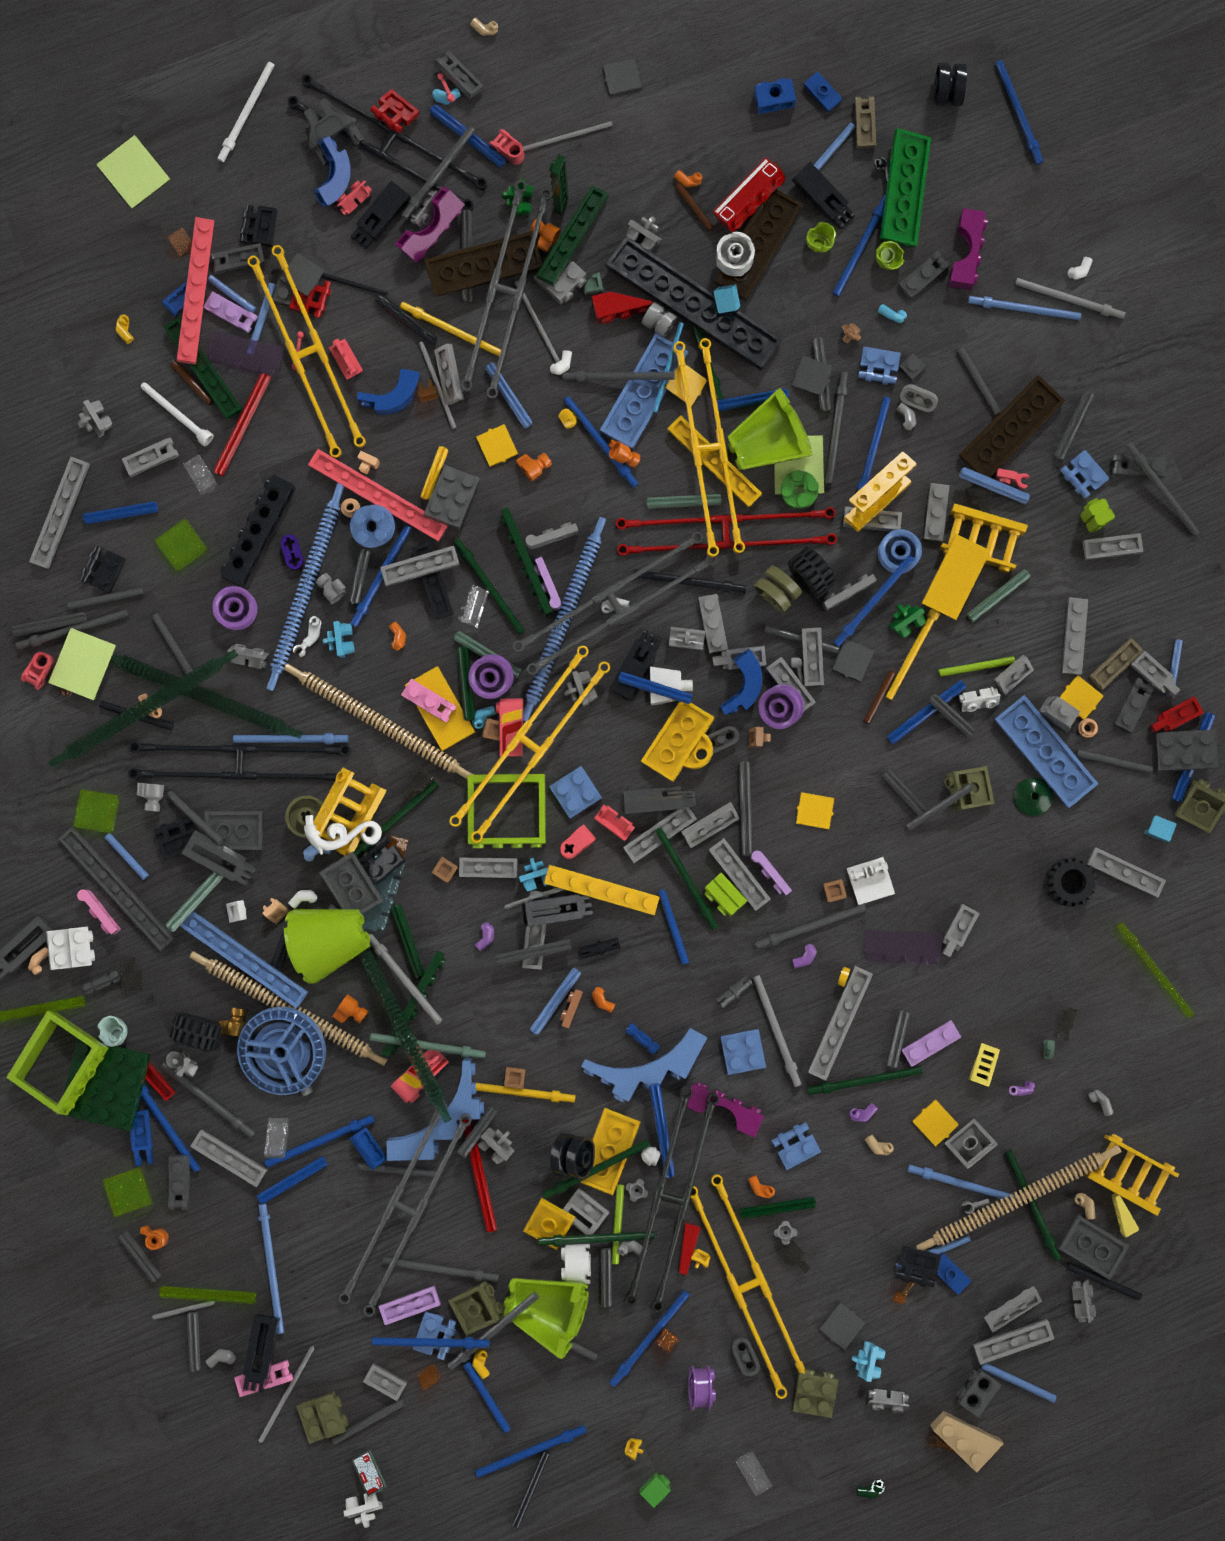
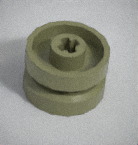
(777, 589)
(298, 810)

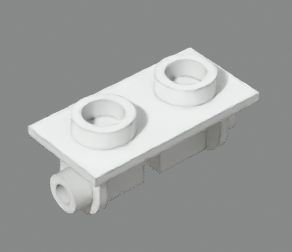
(988, 698)

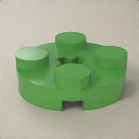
(809, 485)

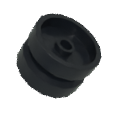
(950, 85)
(572, 1156)

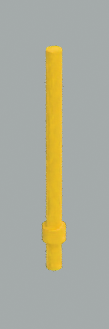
(419, 313)
(932, 615)
(554, 1096)

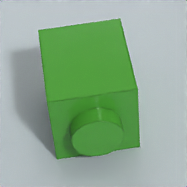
(655, 1489)

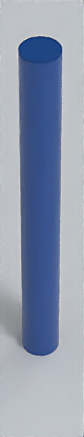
(673, 927)
(486, 1396)

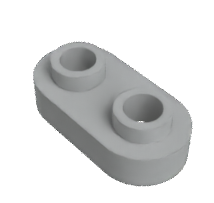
(918, 399)

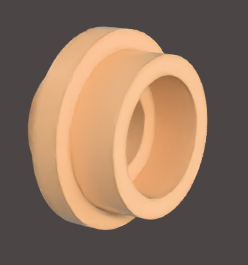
(350, 501)
(1093, 728)

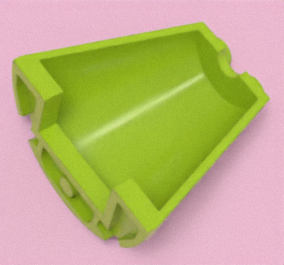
(770, 435)
(323, 940)
(554, 1316)

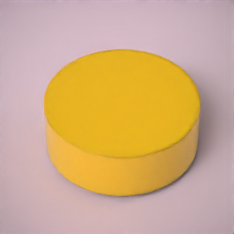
(843, 976)

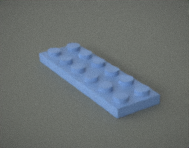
(637, 400)
(1046, 751)

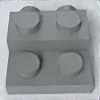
(569, 280)

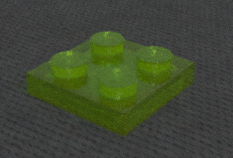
(181, 544)
(96, 811)
(127, 1191)

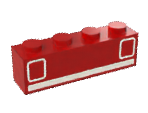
(749, 195)

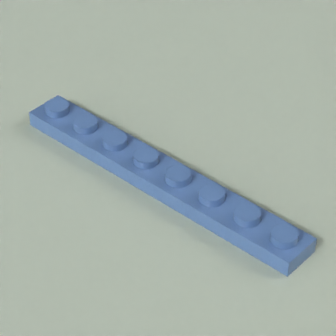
(244, 959)

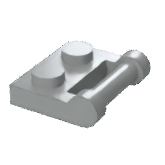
(589, 1209)

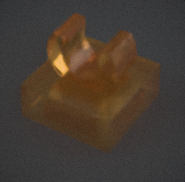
(427, 393)

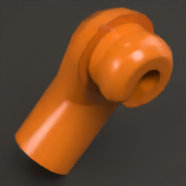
(688, 181)
(399, 638)
(600, 1001)
(760, 1189)

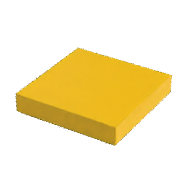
(548, 1221)

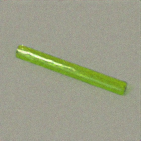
(42, 1008)
(207, 1294)

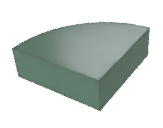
(594, 285)
(1049, 1047)

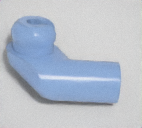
(311, 851)

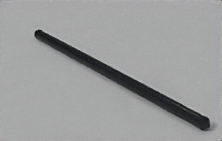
(354, 284)

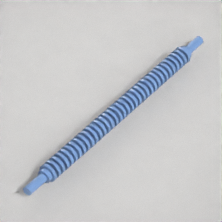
(315, 556)
(586, 558)

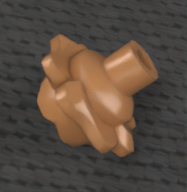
(851, 332)

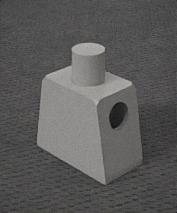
(1059, 712)

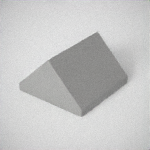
(970, 1144)

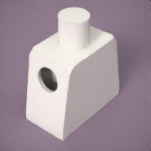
(669, 678)

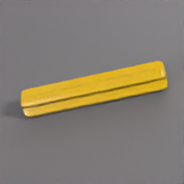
(434, 473)

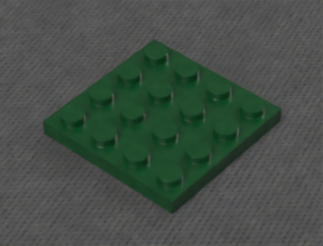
(114, 1090)

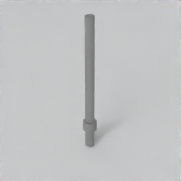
(1105, 309)
(381, 951)
(790, 1065)

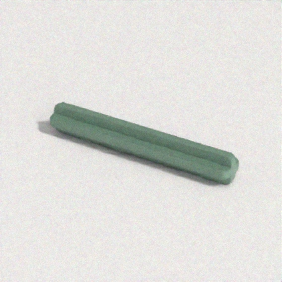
(682, 501)
(998, 595)
(480, 649)
(193, 901)

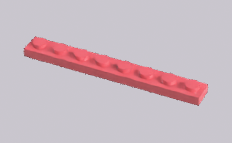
(195, 291)
(376, 494)

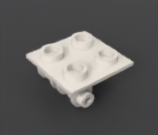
(870, 880)

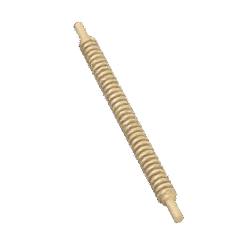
(331, 693)
(211, 966)
(1097, 1159)

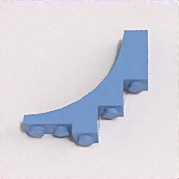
(626, 1080)
(406, 1146)

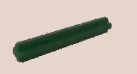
(466, 690)
(407, 940)
(777, 1208)

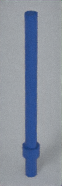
(1033, 145)
(877, 215)
(874, 443)
(623, 469)
(363, 608)
(849, 628)
(354, 1126)
(168, 1128)
(468, 1342)
(625, 1368)
(566, 1436)

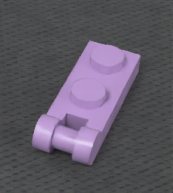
(229, 312)
(547, 584)
(770, 872)

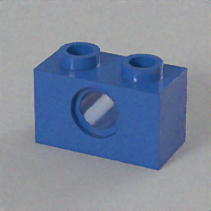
(766, 103)

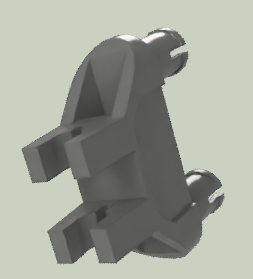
(330, 126)

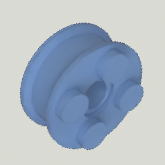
(384, 526)
(904, 540)

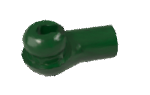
(872, 1490)

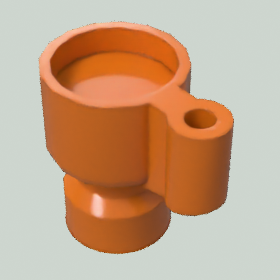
(548, 235)
(621, 453)
(533, 468)
(348, 1008)
(155, 1238)

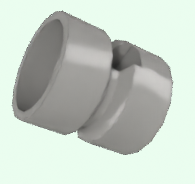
(658, 319)

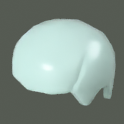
(112, 1031)

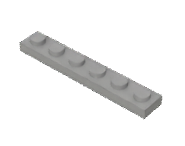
(59, 513)
(840, 1023)

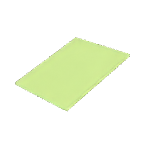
(133, 171)
(812, 465)
(82, 664)

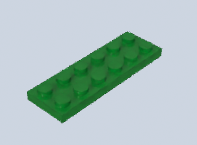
(905, 188)

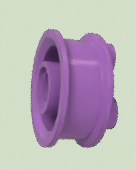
(222, 608)
(499, 667)
(791, 701)
(700, 1388)

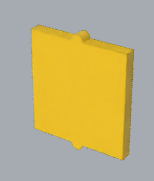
(694, 381)
(497, 445)
(1081, 696)
(815, 810)
(935, 1122)

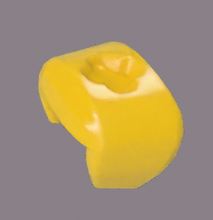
(568, 418)
(700, 1257)
(632, 1448)

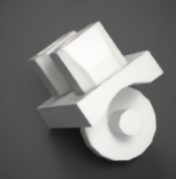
(353, 1509)

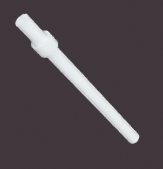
(229, 142)

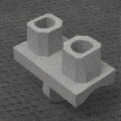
(635, 230)
(92, 419)
(686, 638)
(580, 678)
(181, 1063)
(498, 1142)

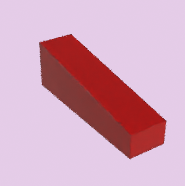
(158, 1082)
(690, 1238)

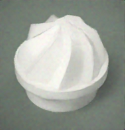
(650, 1156)

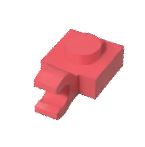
(1008, 477)

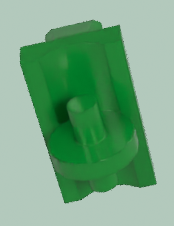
(523, 208)
(905, 616)

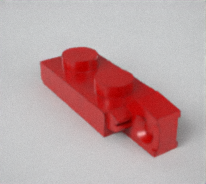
(1177, 715)

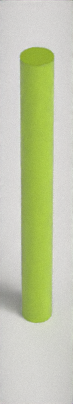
(976, 666)
(617, 1221)

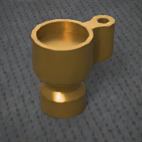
(235, 1024)

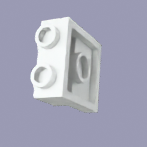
(70, 948)

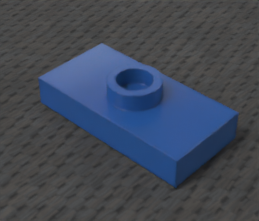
(822, 92)
(175, 301)
(368, 1148)
(952, 1275)

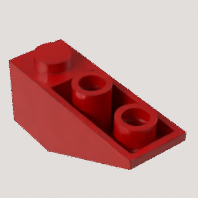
(615, 305)

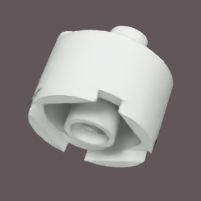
(726, 248)
(576, 1263)

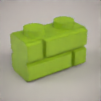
(1097, 514)
(725, 895)

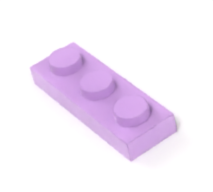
(931, 1043)
(409, 1305)

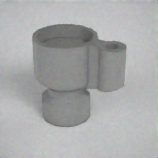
(332, 590)
(152, 793)

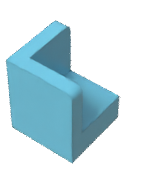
(727, 298)
(1161, 829)

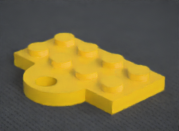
(680, 741)

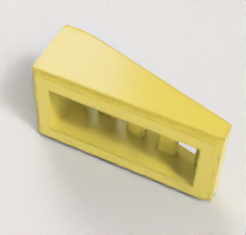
(973, 1076)
(1125, 1219)

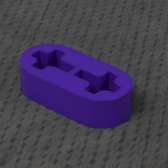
(288, 554)

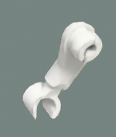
(313, 635)

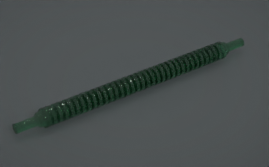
(205, 695)
(143, 708)
(403, 1032)

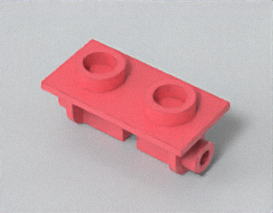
(347, 201)
(345, 358)
(608, 818)

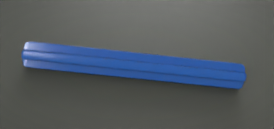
(474, 140)
(925, 713)
(1187, 774)
(661, 1126)

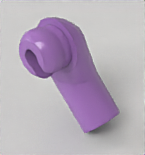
(487, 936)
(808, 957)
(1027, 1089)
(861, 1115)

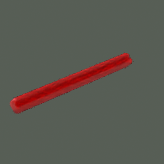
(242, 424)
(481, 1184)

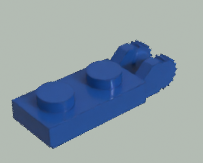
(142, 1137)

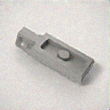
(728, 656)
(1155, 674)
(959, 929)

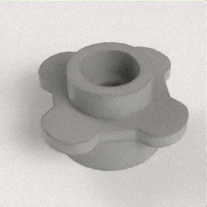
(639, 1184)
(780, 1232)

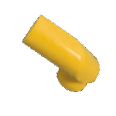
(122, 329)
(479, 1362)

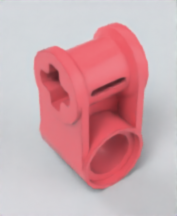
(506, 145)
(37, 671)
(579, 840)

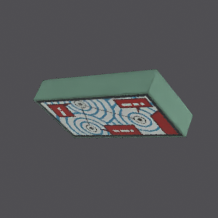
(369, 1473)

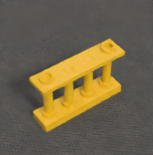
(880, 491)
(996, 525)
(363, 813)
(1132, 1193)

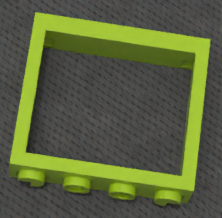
(514, 842)
(33, 1050)

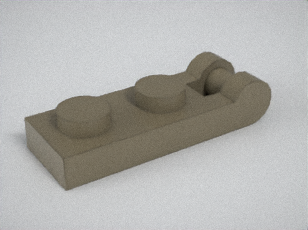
(865, 123)

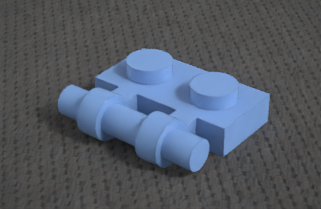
(880, 360)
(1088, 471)
(798, 1151)
(430, 1328)

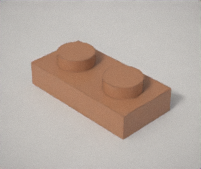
(568, 1015)

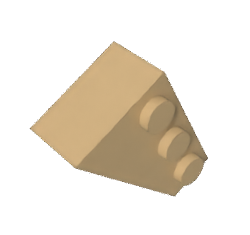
(966, 1440)

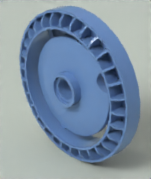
(271, 1060)

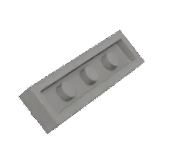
(419, 566)
(1074, 636)
(649, 840)
(1126, 872)
(739, 874)
(534, 937)
(229, 1158)
(1013, 1341)

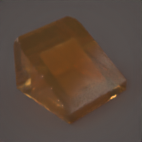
(180, 241)
(401, 844)
(429, 1376)

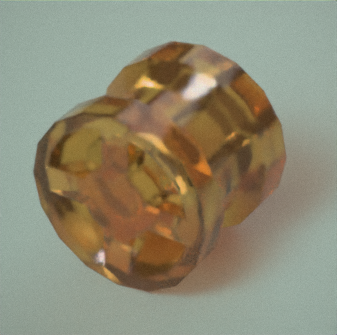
(667, 1340)

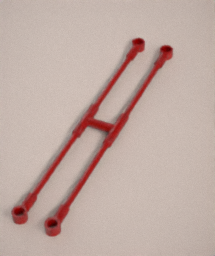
(725, 519)

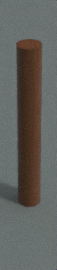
(695, 208)
(191, 382)
(879, 697)

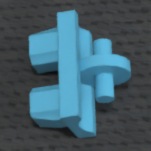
(343, 648)
(528, 879)
(866, 1361)

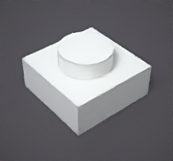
(236, 911)

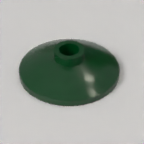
(1023, 797)

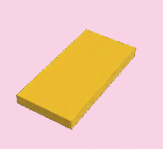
(956, 576)
(456, 728)
(612, 1136)

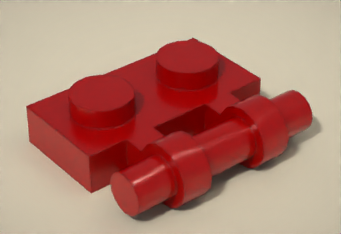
(398, 107)
(308, 302)

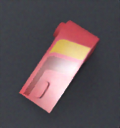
(510, 723)
(408, 1084)

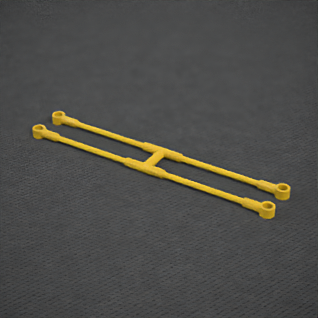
(317, 347)
(720, 445)
(539, 750)
(738, 1290)

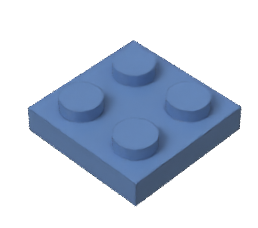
(575, 792)
(743, 1051)

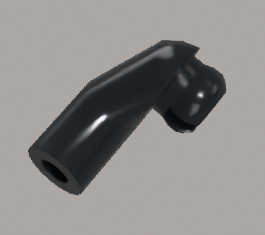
(883, 165)

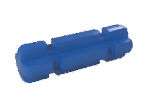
(642, 1038)

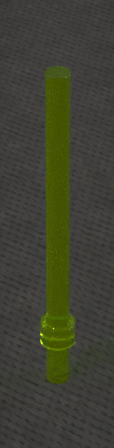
(1131, 939)

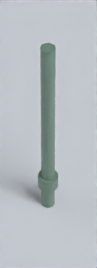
(464, 1051)

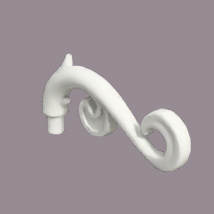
(339, 829)

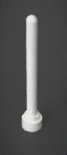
(204, 436)

